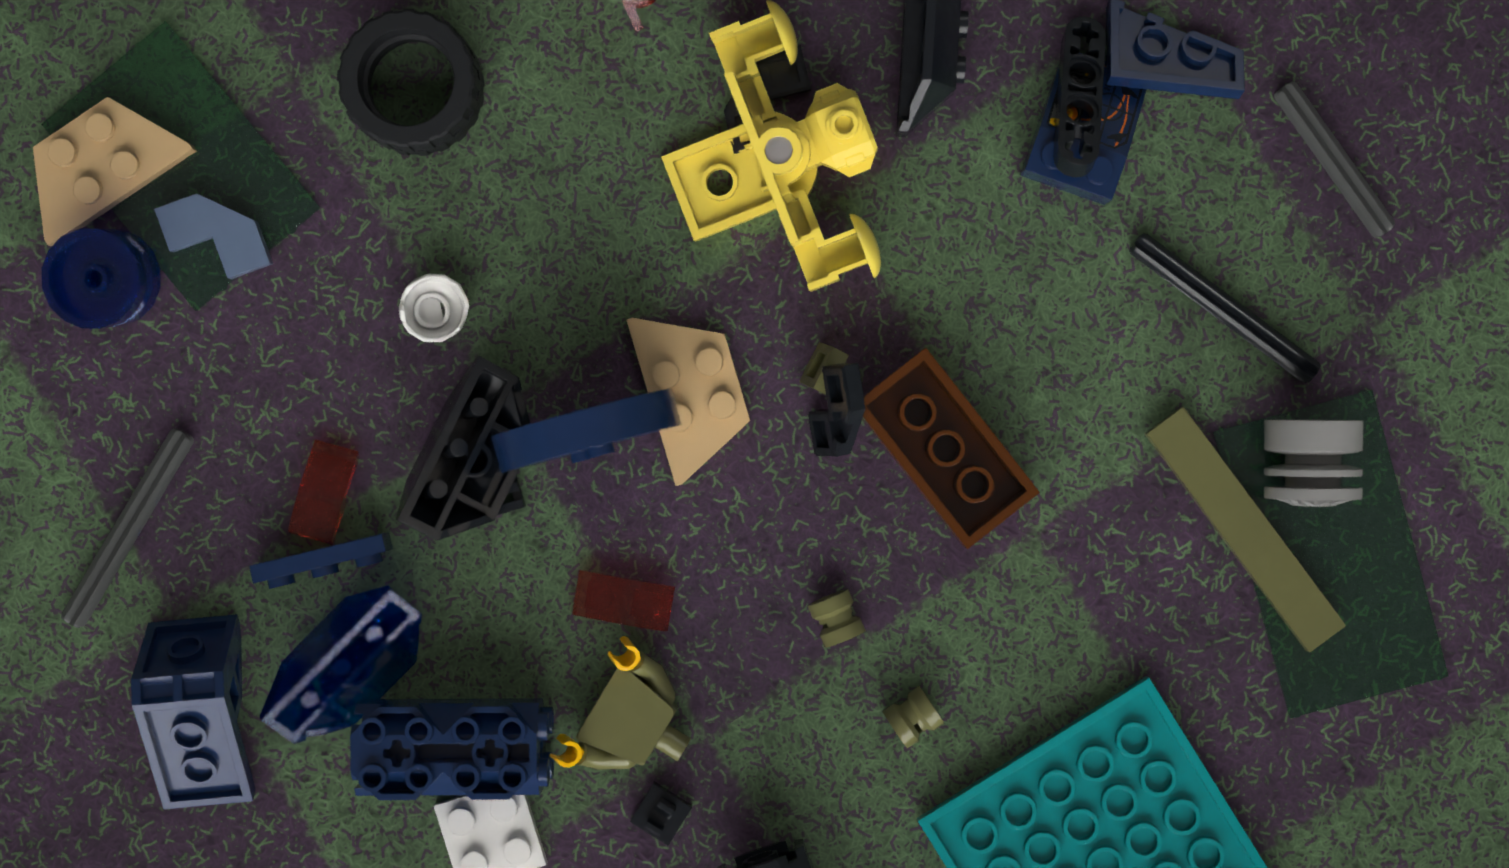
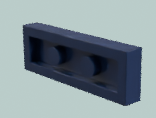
(322, 560)

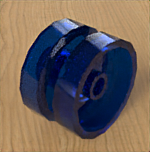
(74, 278)

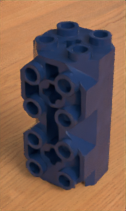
(451, 748)

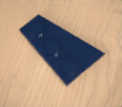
(1162, 58)

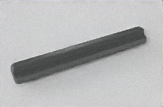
(1334, 159)

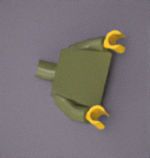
(627, 718)

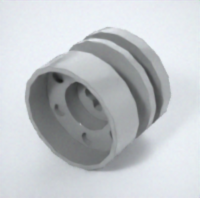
(1313, 460)

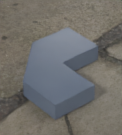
(234, 234)

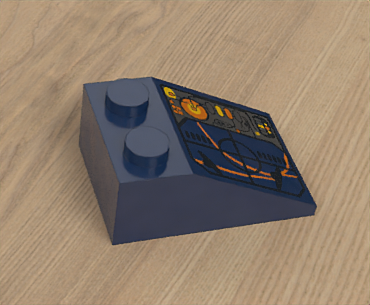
(1118, 123)

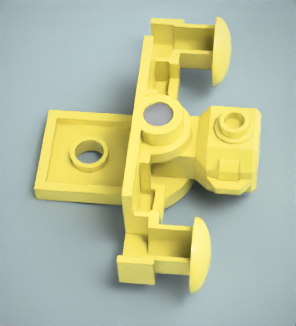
(781, 159)

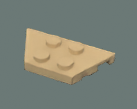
(99, 164)
(703, 385)

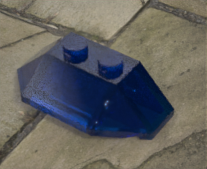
(344, 659)

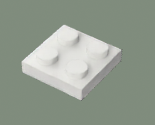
(490, 833)

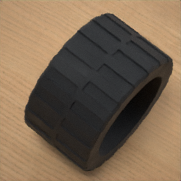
(372, 44)

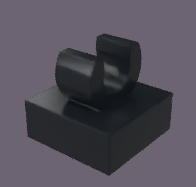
(661, 813)

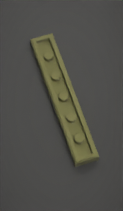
(1245, 529)

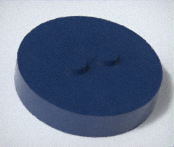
(586, 431)

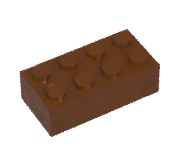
(946, 449)

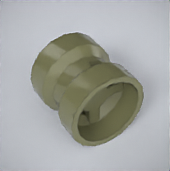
(836, 617)
(913, 717)

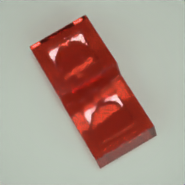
(323, 492)
(623, 600)

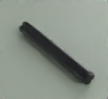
(1224, 308)

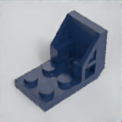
(188, 710)

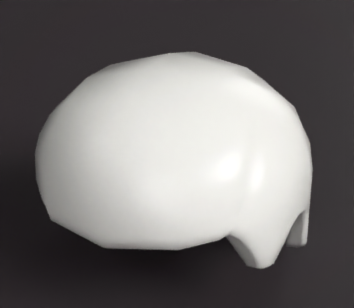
(422, 310)

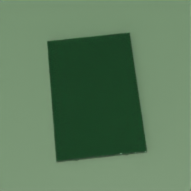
(230, 164)

